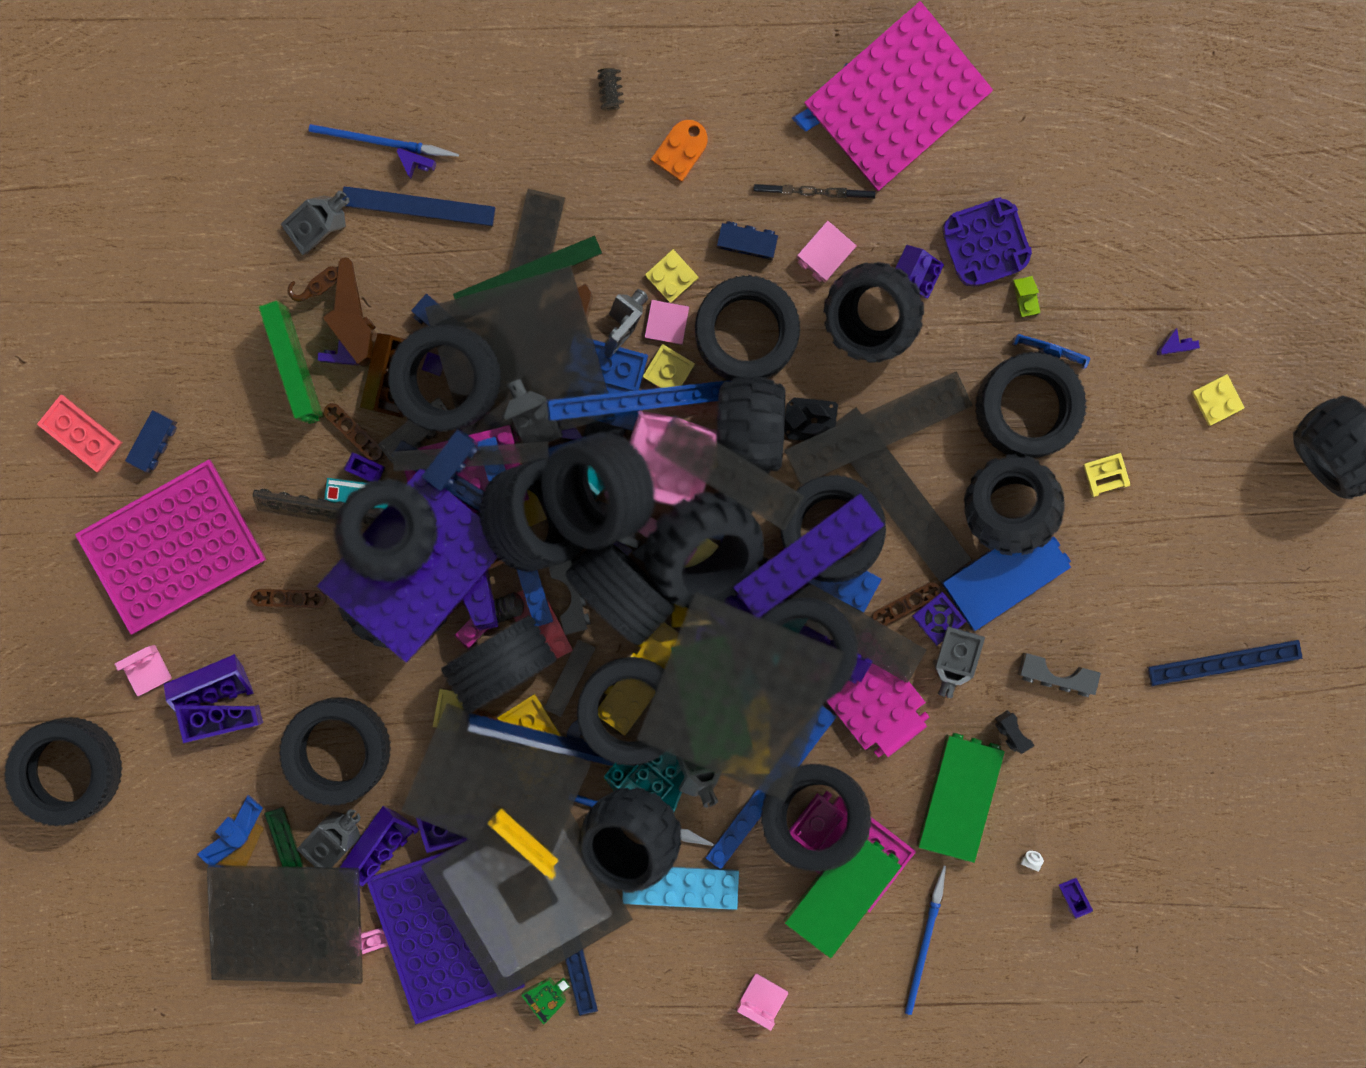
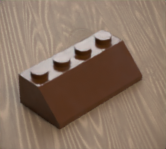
(376, 390)

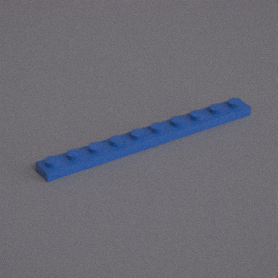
(633, 400)
(529, 580)
(752, 809)

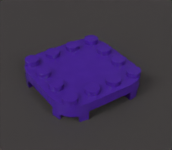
(986, 242)

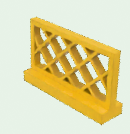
(524, 842)

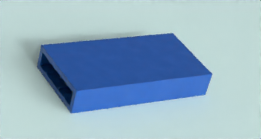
(1001, 581)

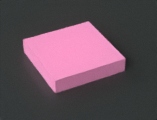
(666, 322)

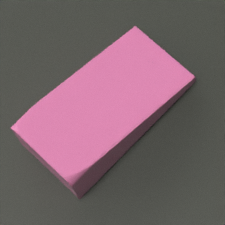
(373, 940)

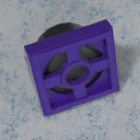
(935, 618)

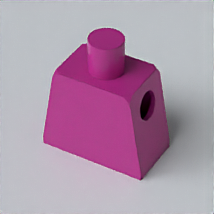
(469, 634)

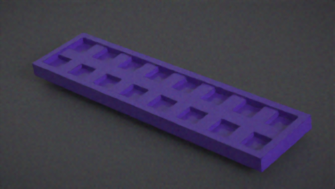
(809, 556)

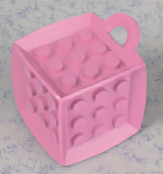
(669, 480)

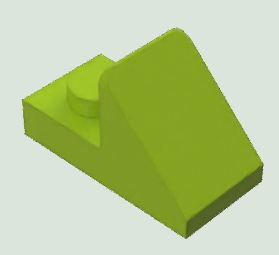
(1026, 295)

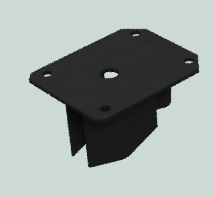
(799, 418)

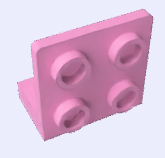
(145, 670)
(762, 1001)

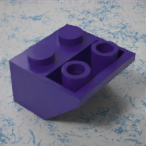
(921, 268)

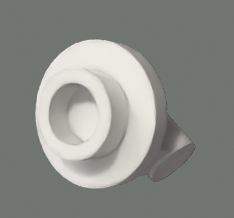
(1032, 860)

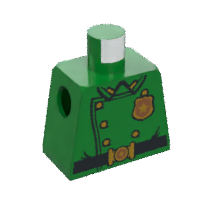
(546, 997)

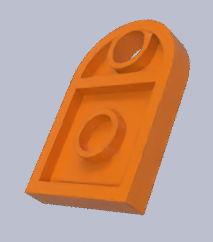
(680, 149)

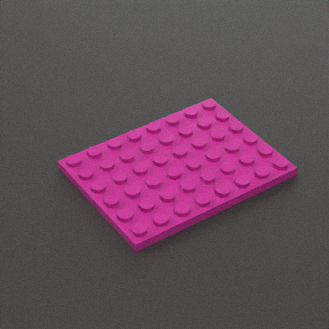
(898, 96)
(170, 547)

